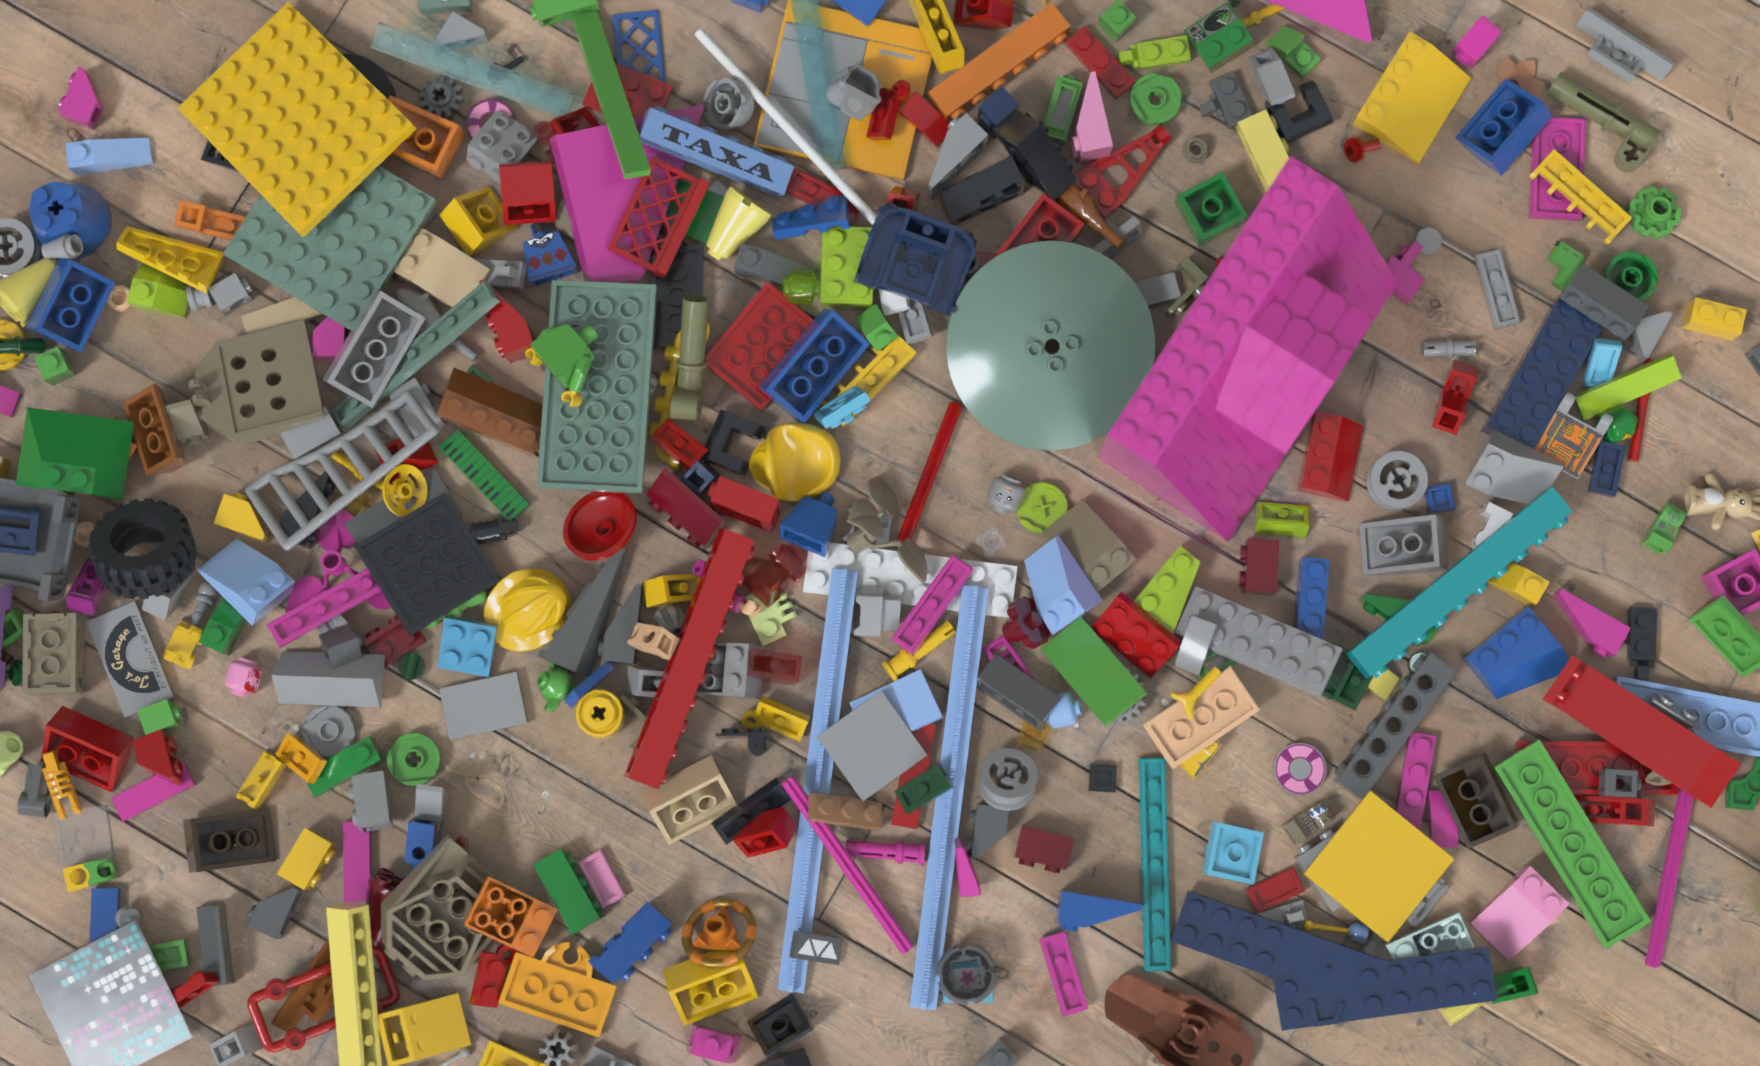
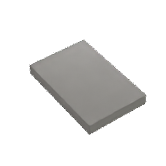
(483, 706)

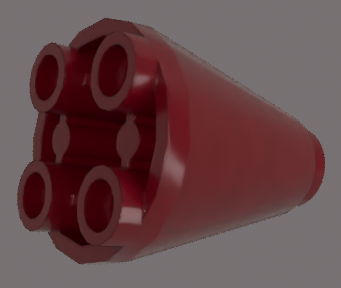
(379, 887)

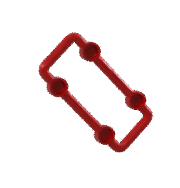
(277, 989)

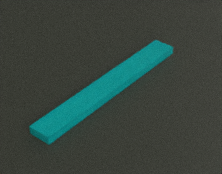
(1154, 864)

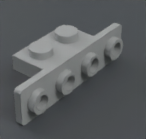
(1621, 50)

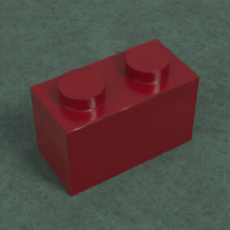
(1260, 566)
(1043, 848)

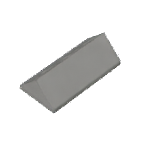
(310, 680)

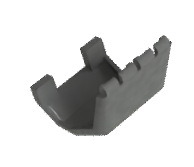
(56, 536)

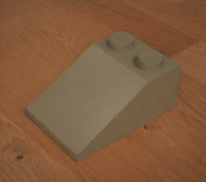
(1092, 544)

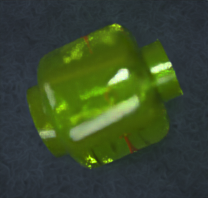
(801, 287)

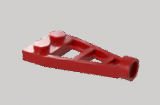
(1101, 191)

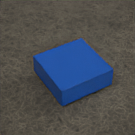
(1439, 498)

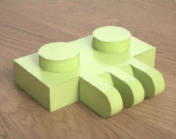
(770, 620)

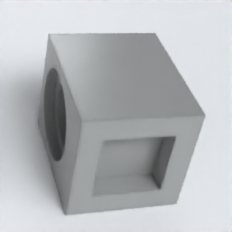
(231, 293)

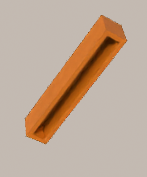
(1000, 62)

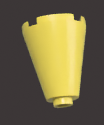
(735, 223)
(24, 288)

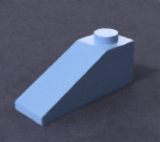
(107, 154)

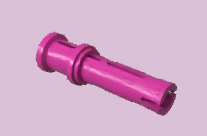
(899, 852)

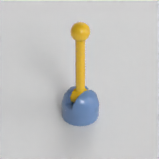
(1356, 931)

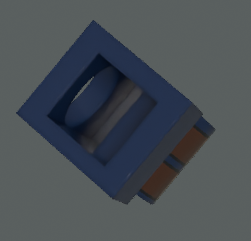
(700, 477)

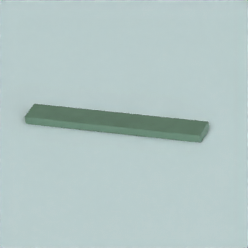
(424, 349)

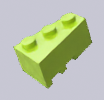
(1169, 589)

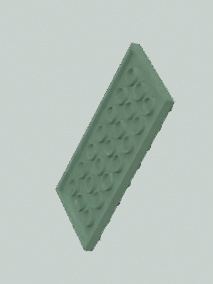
(606, 436)

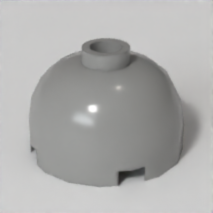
(728, 103)

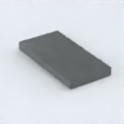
(380, 516)

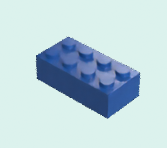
(814, 365)

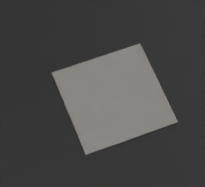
(872, 746)

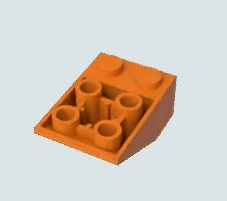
(510, 916)

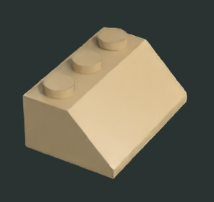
(689, 800)

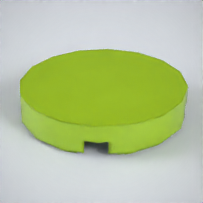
(1041, 506)

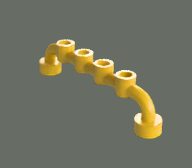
(663, 404)

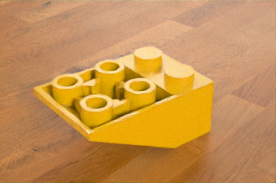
(423, 1030)

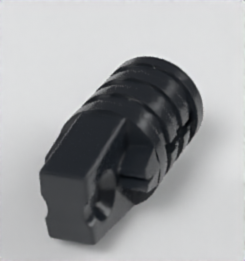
(493, 530)

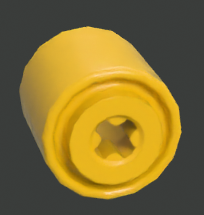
(614, 716)

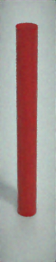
(1641, 411)

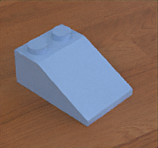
(247, 580)
(1059, 585)

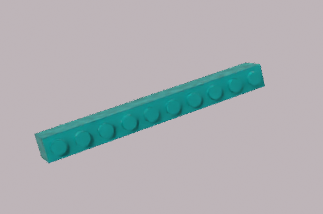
(1459, 582)

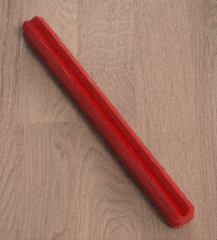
(930, 471)

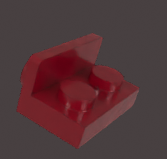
(392, 641)

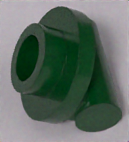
(411, 666)
(15, 672)

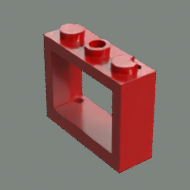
(745, 504)

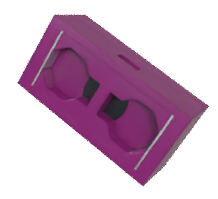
(86, 590)

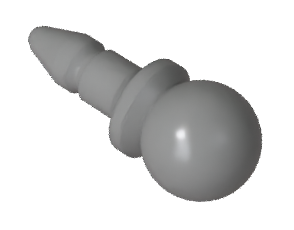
(205, 599)

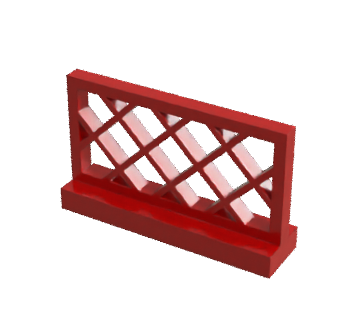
(678, 228)

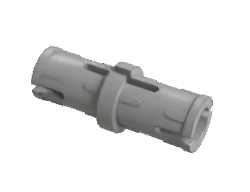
(1448, 348)

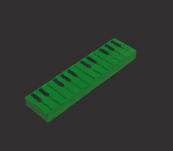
(484, 476)

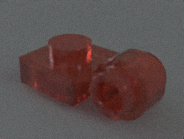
(545, 139)

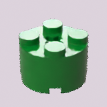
(1637, 268)

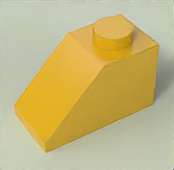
(240, 517)
(1521, 584)
(670, 589)

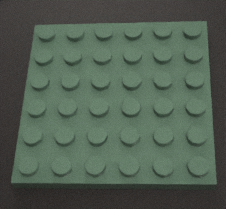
(344, 254)

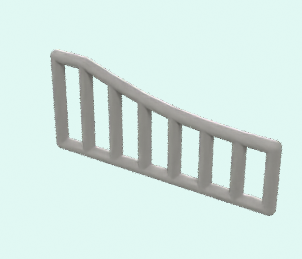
(348, 493)

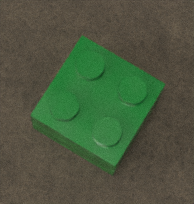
(1210, 209)

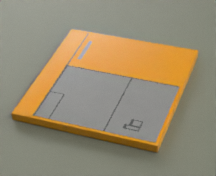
(884, 48)

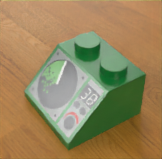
(1219, 37)

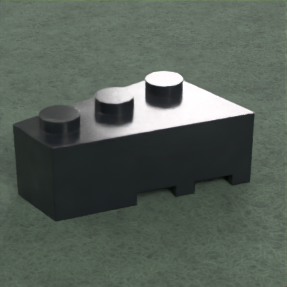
(982, 191)

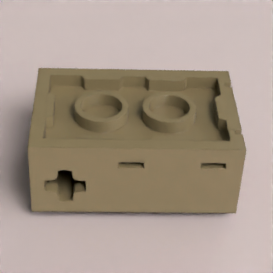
(53, 654)

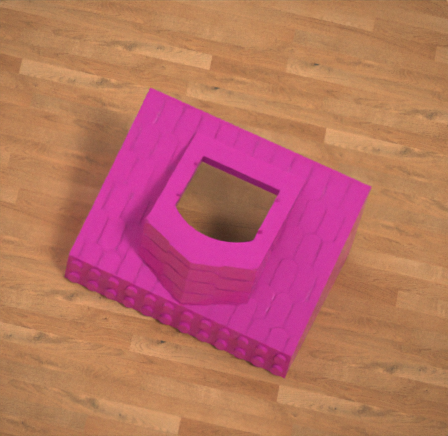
(1253, 354)

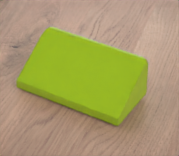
(1282, 519)

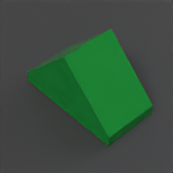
(1514, 984)

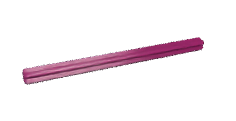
(850, 869)
(1669, 879)

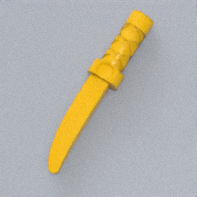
(1256, 16)

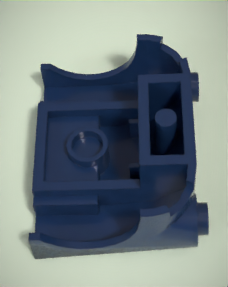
(916, 258)

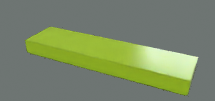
(1627, 386)

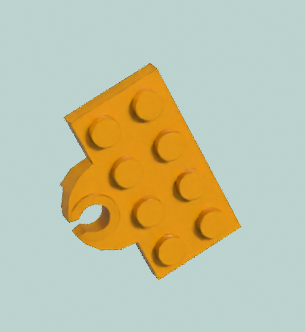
(559, 990)

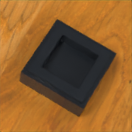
(1102, 778)

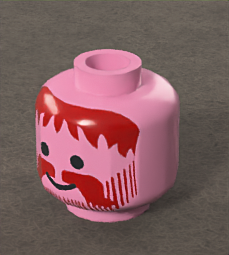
(243, 677)

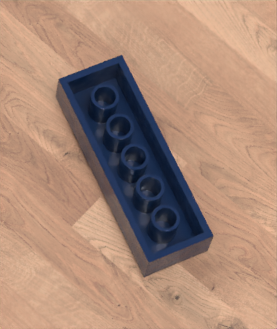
(1543, 374)

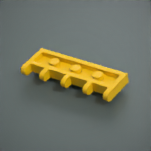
(1582, 194)
(880, 369)

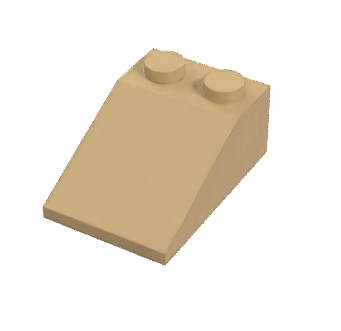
(440, 269)

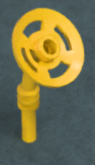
(398, 488)

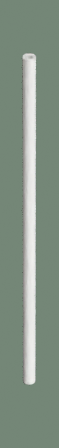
(789, 129)

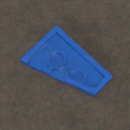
(819, 216)

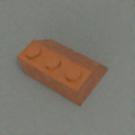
(154, 432)

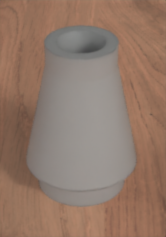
(65, 247)

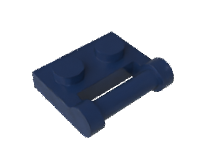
(19, 538)

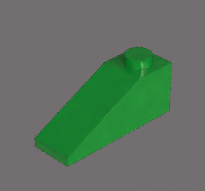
(223, 628)
(347, 763)

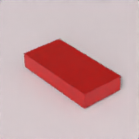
(1274, 890)

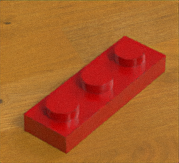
(1099, 59)

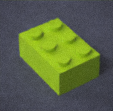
(840, 260)

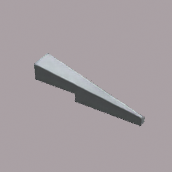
(579, 638)

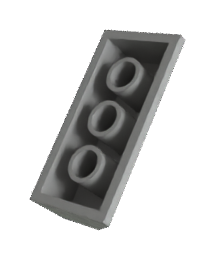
(374, 348)

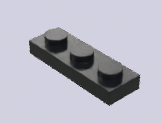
(765, 799)

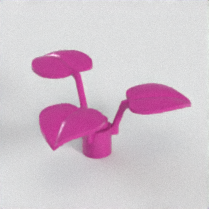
(332, 536)

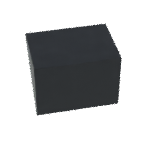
(780, 1025)

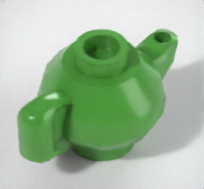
(555, 685)

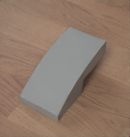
(1195, 645)

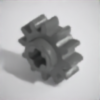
(441, 88)

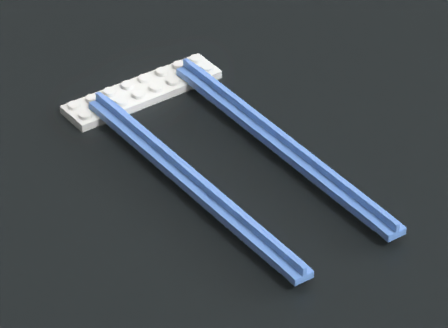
(984, 594)

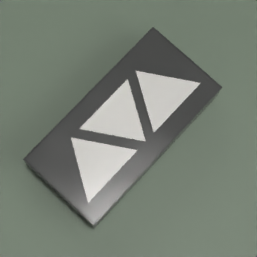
(816, 947)

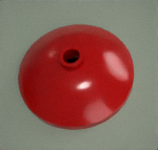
(592, 518)

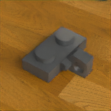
(1226, 100)

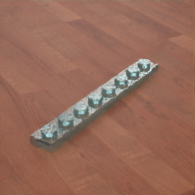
(471, 70)
(817, 82)

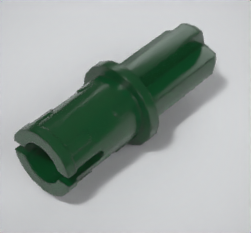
(21, 345)

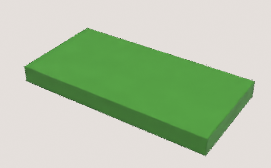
(1093, 671)

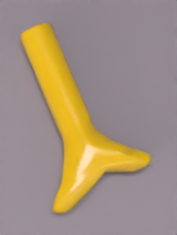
(1189, 698)

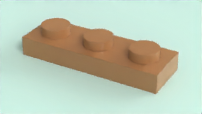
(844, 811)

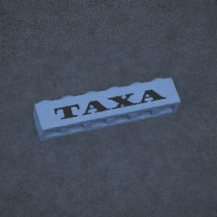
(715, 152)

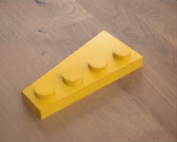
(176, 258)

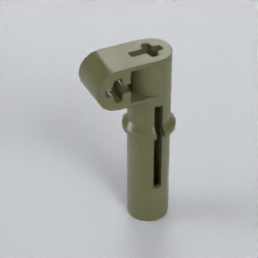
(1610, 117)
(688, 395)

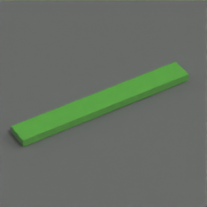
(611, 95)

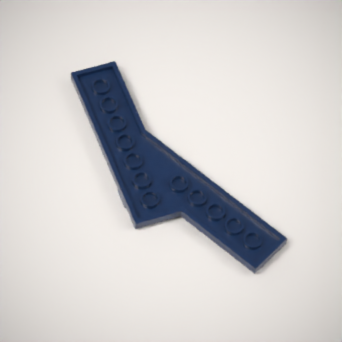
(1327, 981)

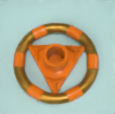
(718, 933)

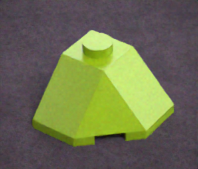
(158, 292)

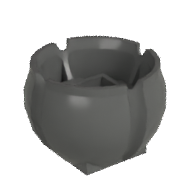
(963, 954)

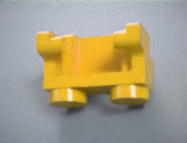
(182, 644)

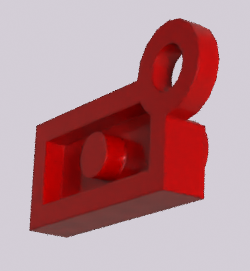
(490, 977)

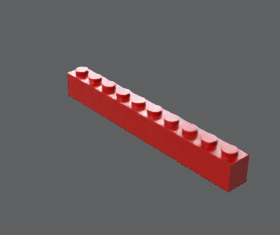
(687, 664)

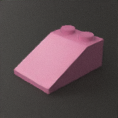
(1092, 133)
(1519, 912)

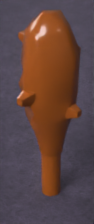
(1085, 209)

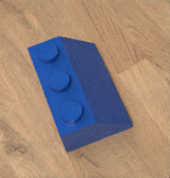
(1504, 126)

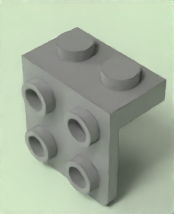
(499, 142)

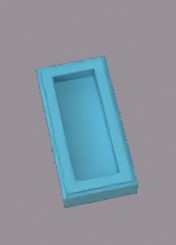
(1601, 361)

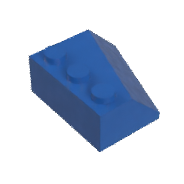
(1517, 655)
(633, 943)

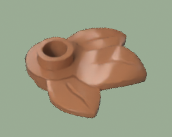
(1521, 75)

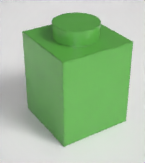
(1116, 20)
(876, 327)
(55, 366)
(160, 715)

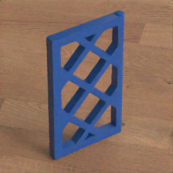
(654, 35)

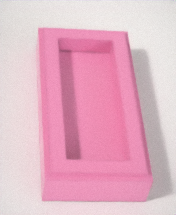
(602, 879)

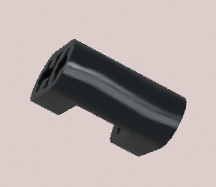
(1305, 123)
(721, 437)

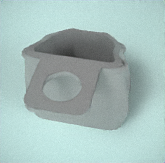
(855, 91)

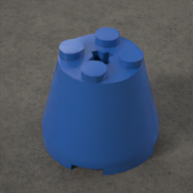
(71, 210)

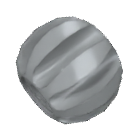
(669, 618)
(551, 1053)

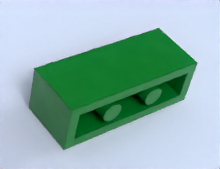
(568, 890)

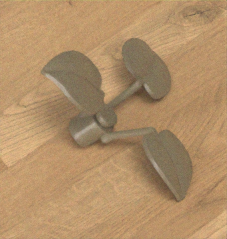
(867, 519)

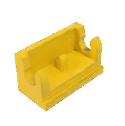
(261, 780)

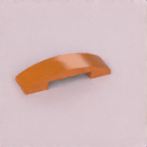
(207, 221)

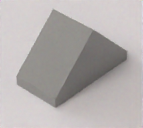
(460, 33)
(1648, 333)
(431, 802)

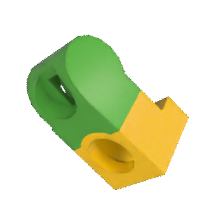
(89, 874)

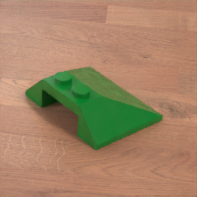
(75, 453)

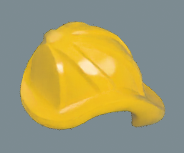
(796, 461)
(527, 609)

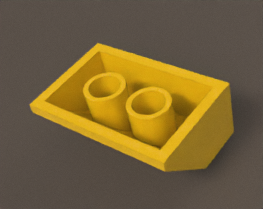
(706, 991)

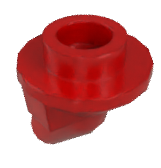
(1355, 148)

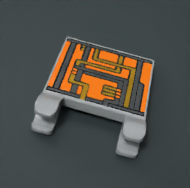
(1571, 439)

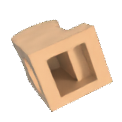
(653, 640)

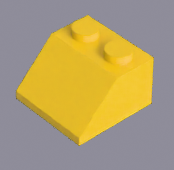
(476, 220)

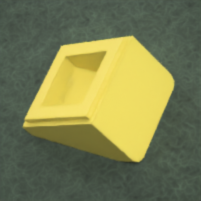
(1383, 685)

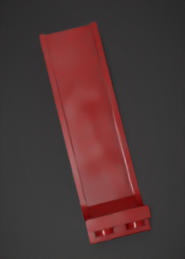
(1642, 731)

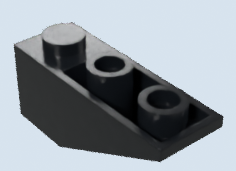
(310, 509)

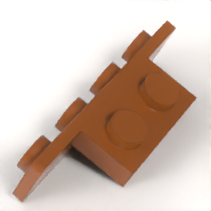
(311, 998)

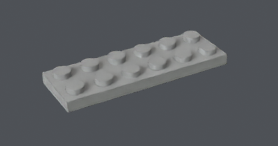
(1263, 642)

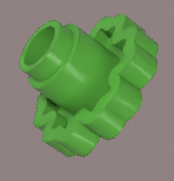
(1654, 212)

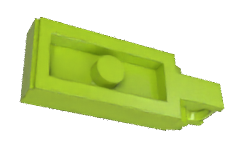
(1157, 53)

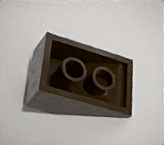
(229, 840)

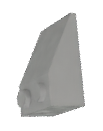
(961, 146)
(1511, 469)
(1404, 546)

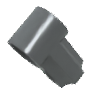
(35, 798)

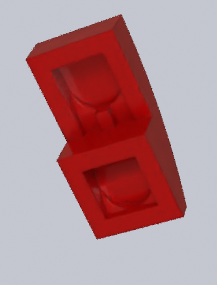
(925, 119)

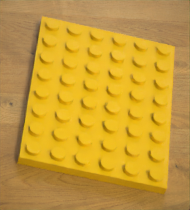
(296, 119)

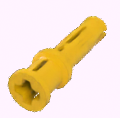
(905, 660)

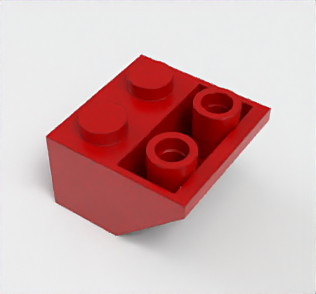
(527, 192)

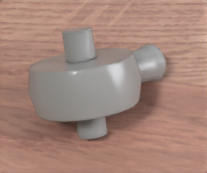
(126, 915)

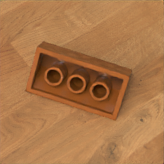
(491, 411)

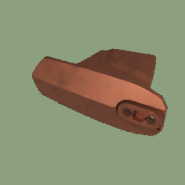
(1176, 1024)

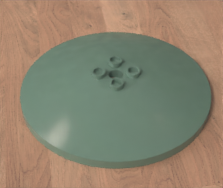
(1001, 334)

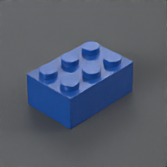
(70, 304)

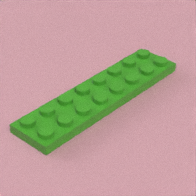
(1571, 844)

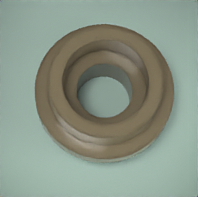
(1195, 142)

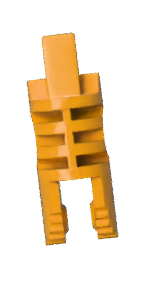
(59, 784)

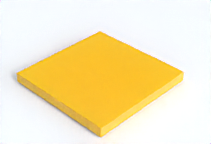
(1378, 866)

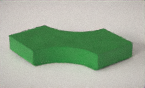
(1745, 791)

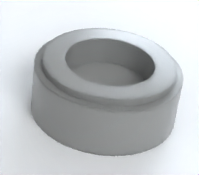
(1429, 239)

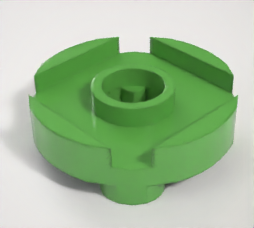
(1159, 85)
(403, 749)

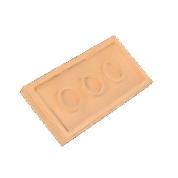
(1214, 714)

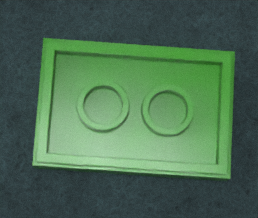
(1729, 634)

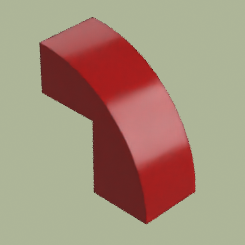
(1454, 397)

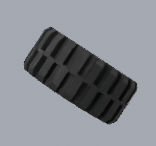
(150, 572)

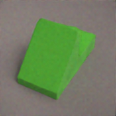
(1293, 51)

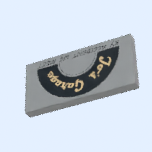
(130, 658)

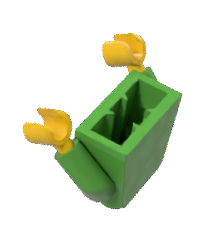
(565, 356)

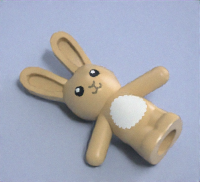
(1734, 503)

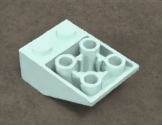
(1436, 937)

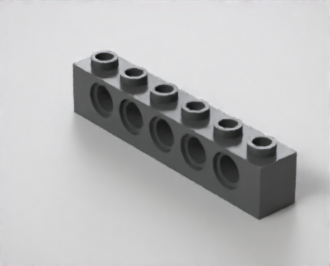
(1439, 677)

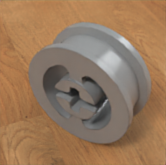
(24, 251)
(1379, 491)
(1007, 791)

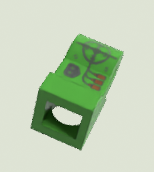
(1664, 528)

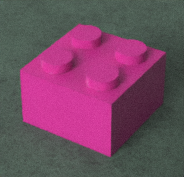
(1737, 581)

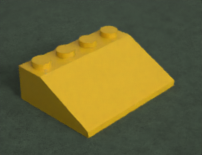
(1412, 98)

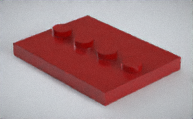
(757, 343)

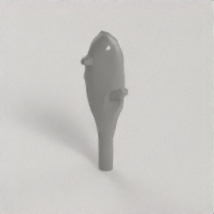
(425, 307)

